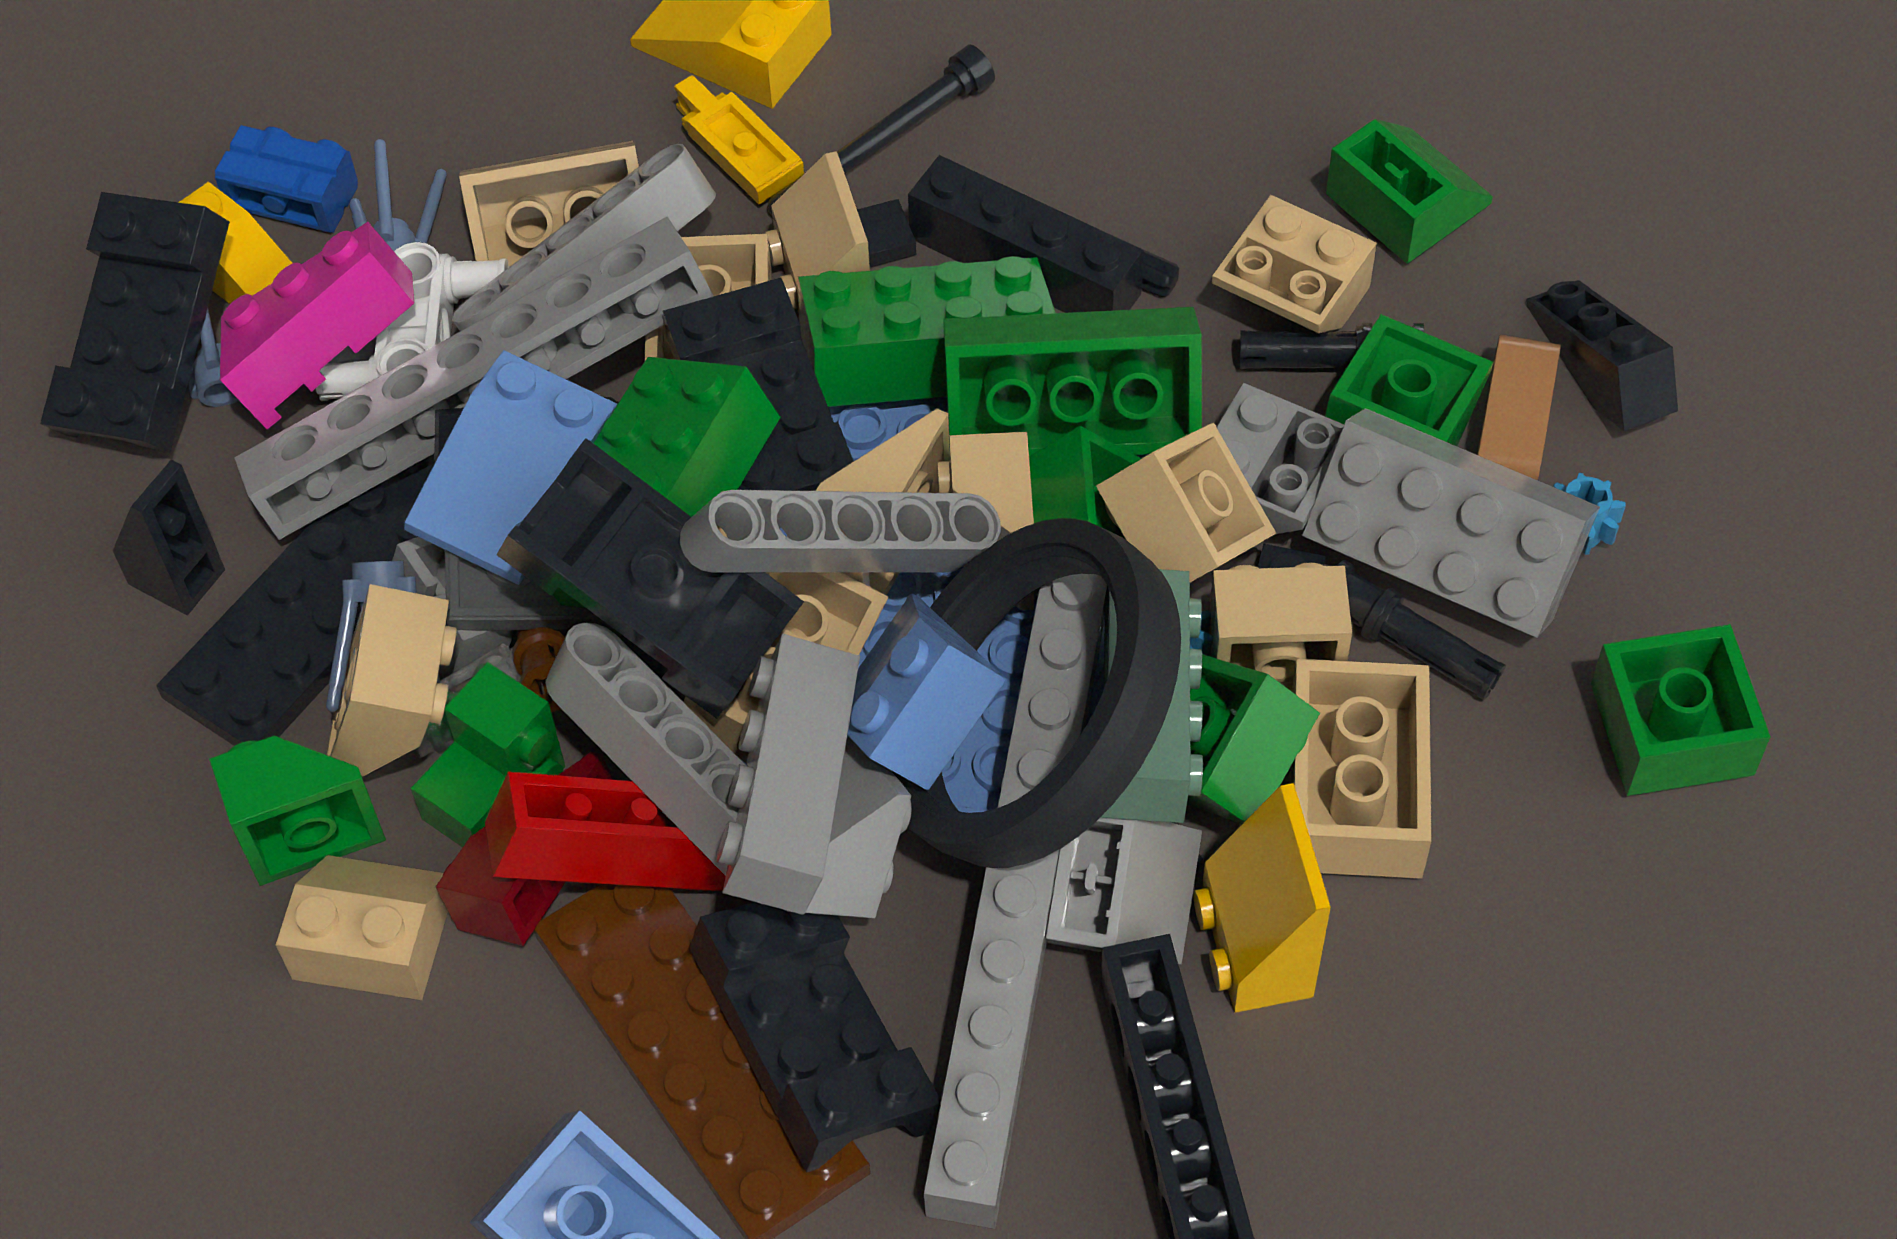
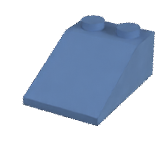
(503, 459)
(919, 694)
(584, 1189)

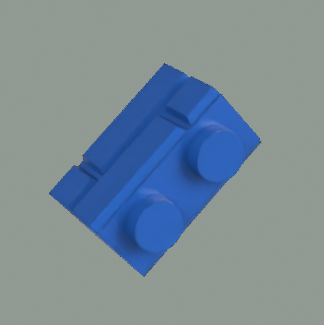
(288, 177)

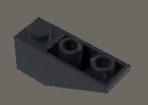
(1609, 354)

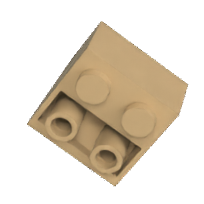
(1299, 266)

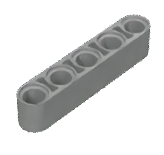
(658, 188)
(937, 530)
(646, 732)

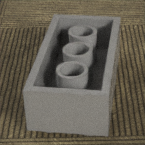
(1450, 521)

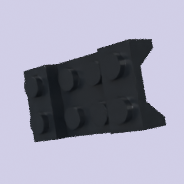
(138, 321)
(763, 333)
(621, 557)
(810, 1029)

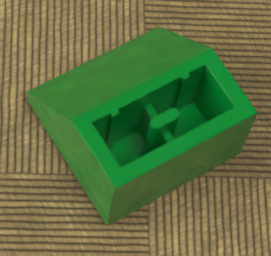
(1401, 188)

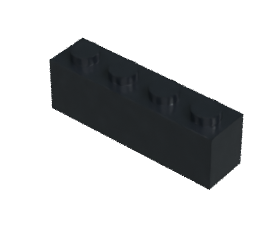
(987, 221)

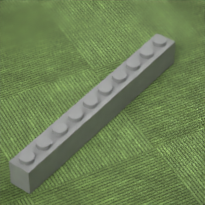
(1013, 918)

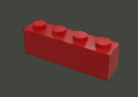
(590, 835)

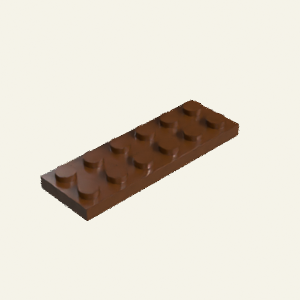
(642, 987)

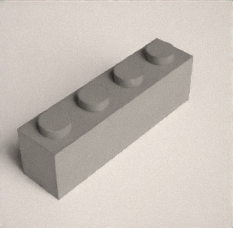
(790, 776)

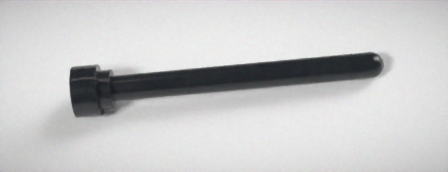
(966, 73)

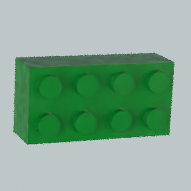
(884, 328)
(1045, 374)
(687, 431)

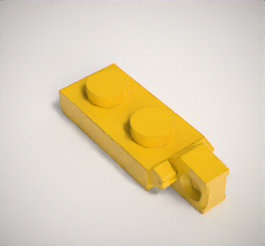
(737, 140)

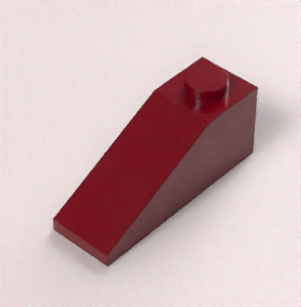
(496, 905)

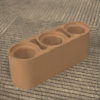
(1519, 404)

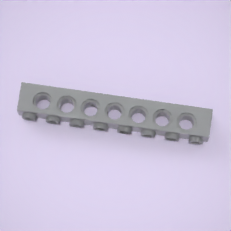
(393, 416)

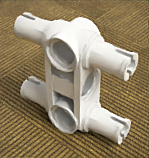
(437, 286)

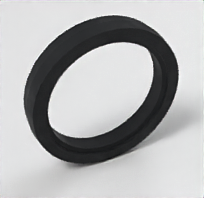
(1123, 721)

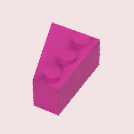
(310, 316)

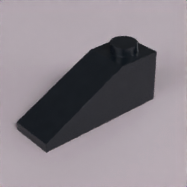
(168, 544)

